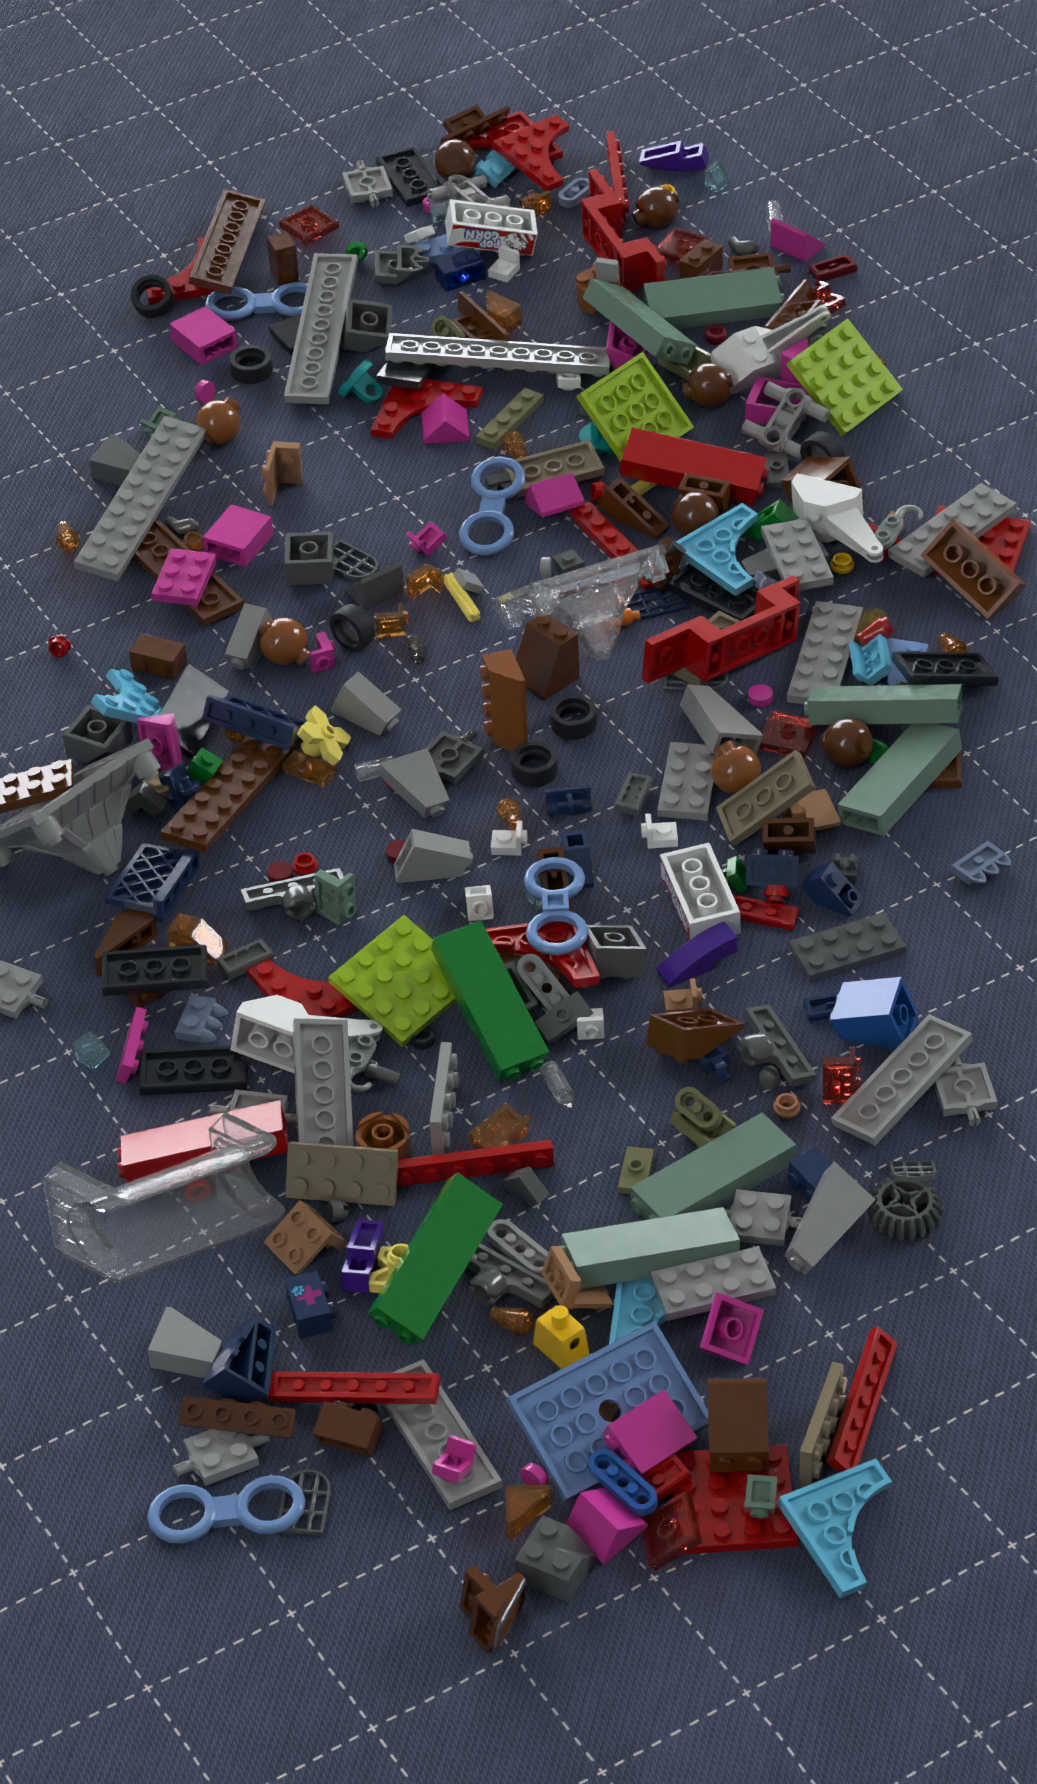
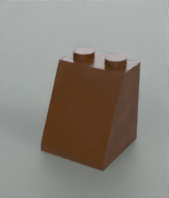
(827, 468)
(548, 656)
(738, 1425)

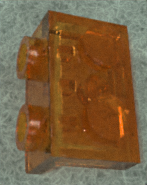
(500, 1128)

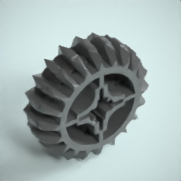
(903, 1214)

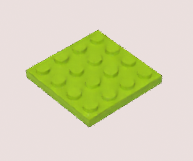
(844, 376)
(634, 399)
(396, 981)

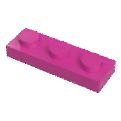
(132, 1046)

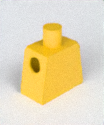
(560, 1337)

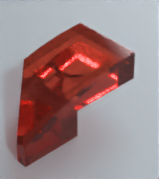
(831, 300)

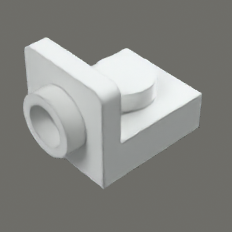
(506, 265)
(659, 834)
(509, 841)
(479, 903)
(592, 1026)

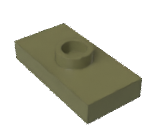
(635, 1168)

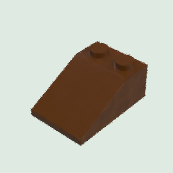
(690, 1032)

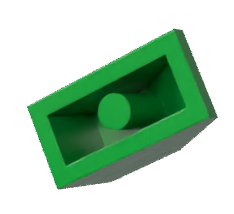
(775, 513)
(203, 766)

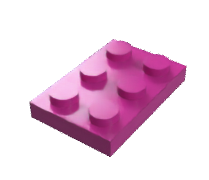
(184, 577)

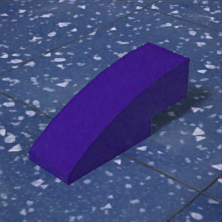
(675, 157)
(698, 955)
(362, 1255)

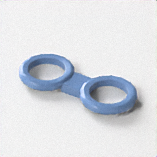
(257, 303)
(492, 506)
(555, 906)
(226, 1510)

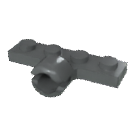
(294, 894)
(774, 1045)
(501, 1276)

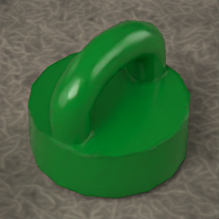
(359, 249)
(878, 750)

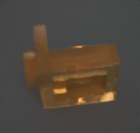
(538, 202)
(391, 623)

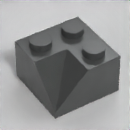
(366, 325)
(309, 558)
(96, 734)
(616, 950)
(554, 1559)

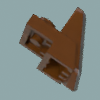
(491, 1607)

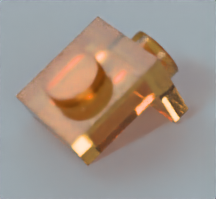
(424, 578)

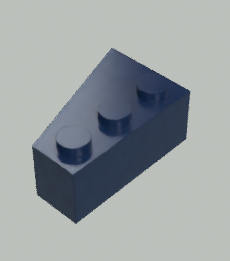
(244, 1363)

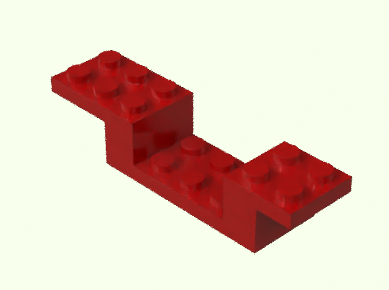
(602, 230)
(713, 651)

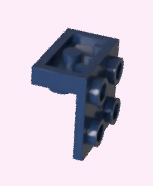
(772, 869)

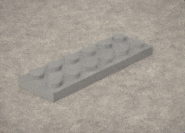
(976, 510)
(825, 649)
(902, 1079)
(322, 1081)
(427, 1431)

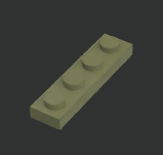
(509, 418)

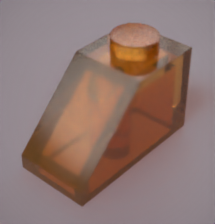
(503, 311)
(191, 930)

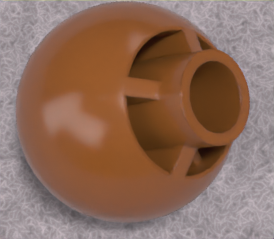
(220, 421)
(284, 641)
(734, 767)

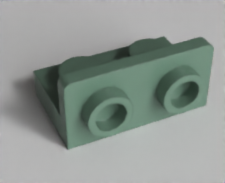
(335, 897)

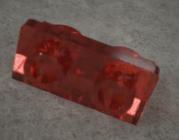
(840, 1077)

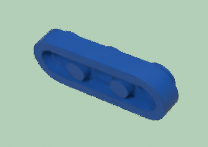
(620, 1473)

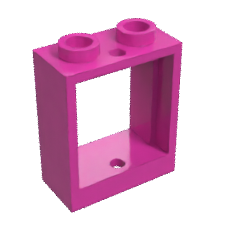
(762, 413)

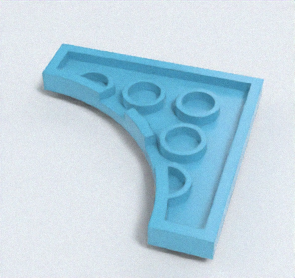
(714, 546)
(131, 702)
(635, 1307)
(826, 1517)

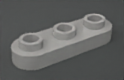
(538, 978)
(517, 1241)

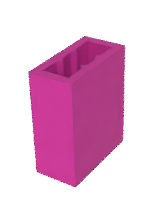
(203, 335)
(238, 535)
(649, 1433)

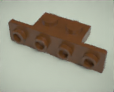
(471, 122)
(796, 305)
(476, 322)
(237, 1417)

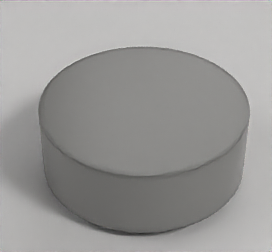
(545, 568)

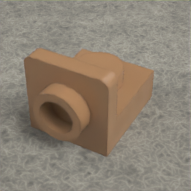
(683, 999)

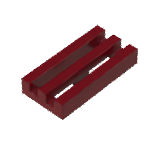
(832, 268)

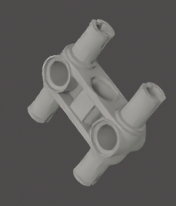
(464, 189)
(785, 419)

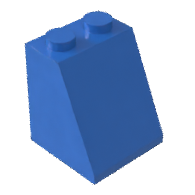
(874, 1012)

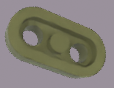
(446, 328)
(699, 1110)

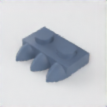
(979, 863)
(199, 1019)

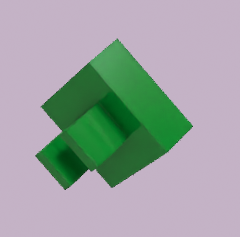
(736, 874)

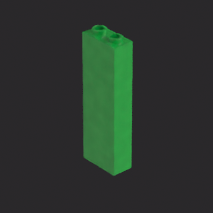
(490, 1001)
(434, 1259)

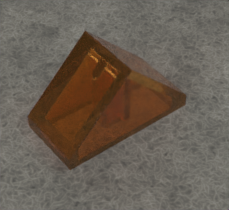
(525, 1505)

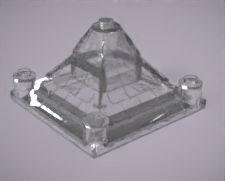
(587, 598)

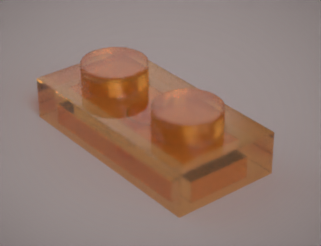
(309, 768)

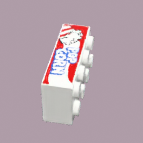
(490, 227)
(699, 890)

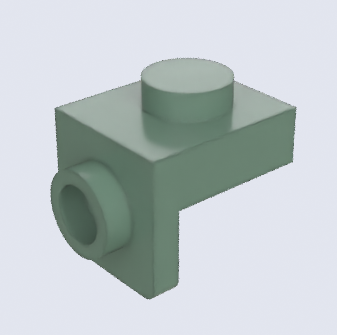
(151, 425)
(760, 1495)

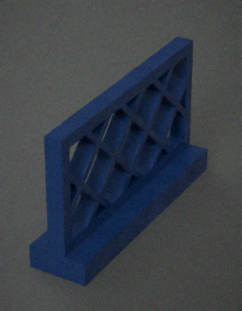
(252, 720)
(172, 884)

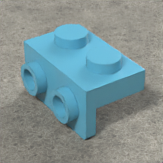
(495, 168)
(871, 661)

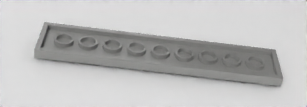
(321, 329)
(497, 354)
(140, 498)

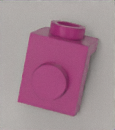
(427, 539)
(324, 655)
(456, 1460)

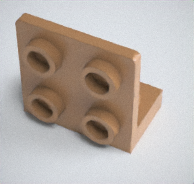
(281, 466)
(817, 806)
(302, 1237)
(567, 1283)

